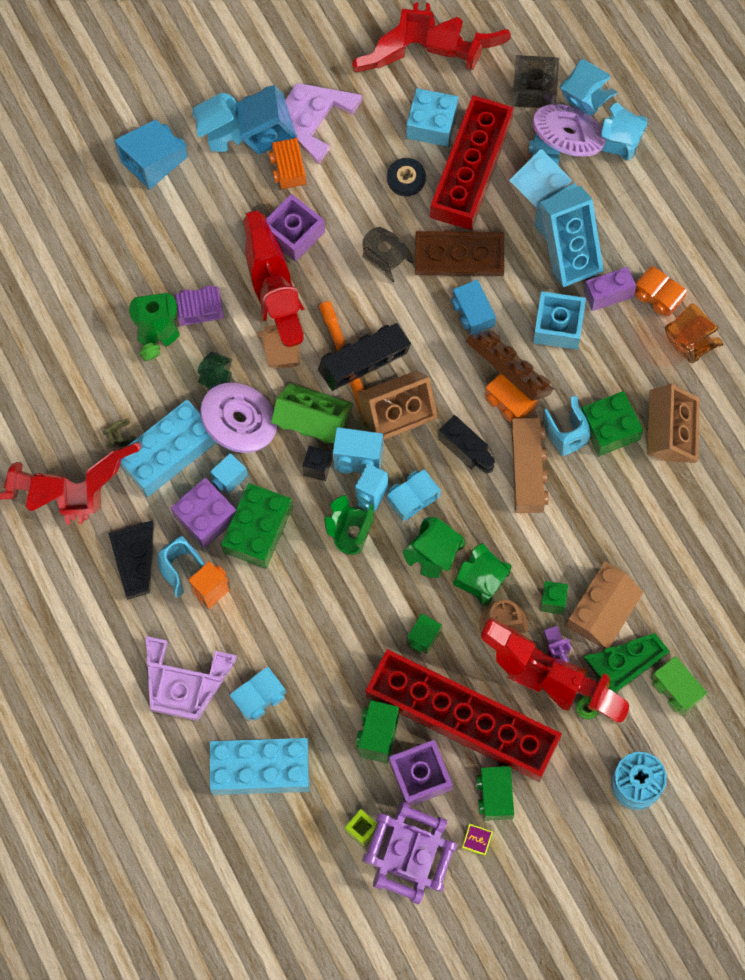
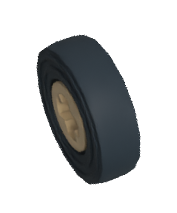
(413, 184)

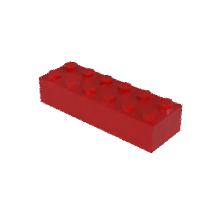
(471, 162)

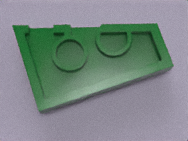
(628, 660)

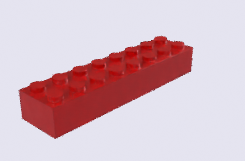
(464, 715)

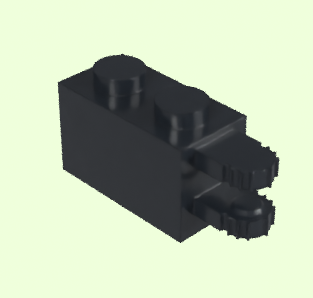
(466, 445)

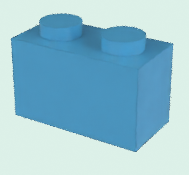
(473, 307)

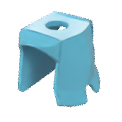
(584, 87)
(218, 120)
(623, 132)
(563, 440)
(168, 554)

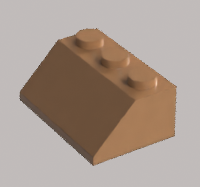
(398, 404)
(673, 424)
(605, 606)

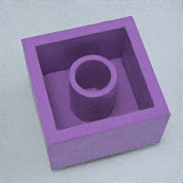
(295, 227)
(204, 512)
(420, 773)

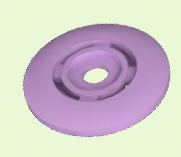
(549, 126)
(237, 436)

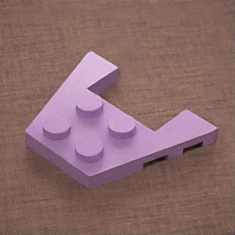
(309, 107)
(179, 690)

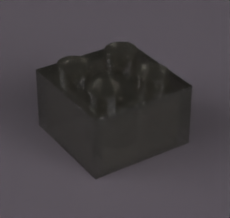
(535, 81)

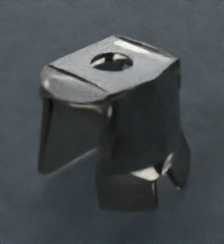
(384, 261)

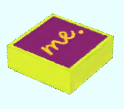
(477, 840)

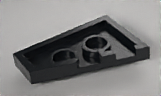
(134, 557)

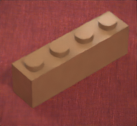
(528, 466)

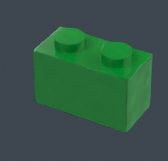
(496, 793)

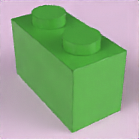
(678, 686)

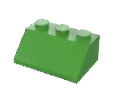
(311, 412)

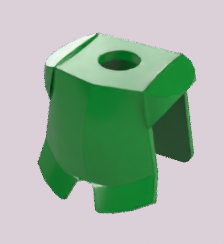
(155, 318)
(345, 517)
(434, 547)
(482, 574)

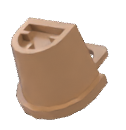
(276, 353)
(507, 614)

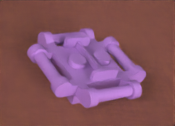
(408, 852)

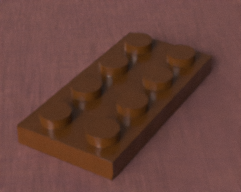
(459, 253)
(510, 365)

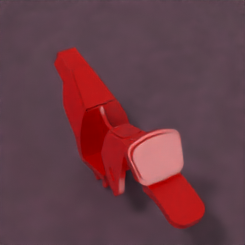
(443, 40)
(272, 279)
(72, 497)
(557, 677)

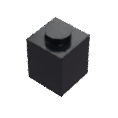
(317, 463)

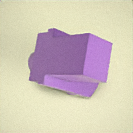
(557, 646)

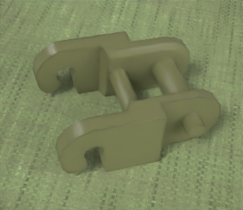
(115, 428)

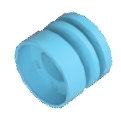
(630, 791)

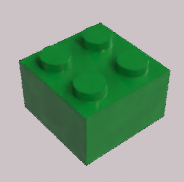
(612, 423)
(379, 731)

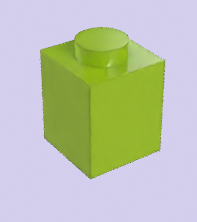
(361, 828)

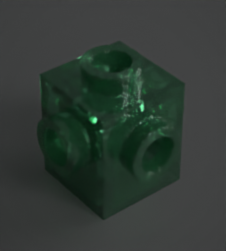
(214, 370)

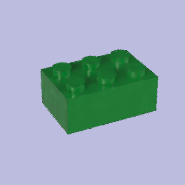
(257, 525)

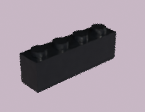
(363, 356)

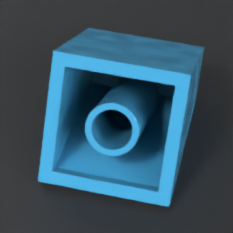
(264, 119)
(151, 152)

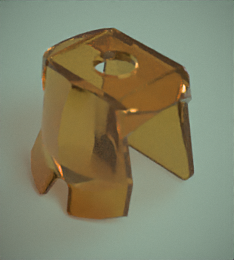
(691, 334)

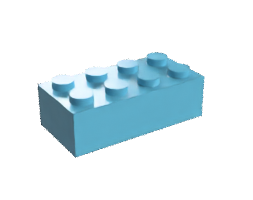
(572, 236)
(167, 448)
(259, 766)

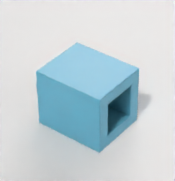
(228, 474)

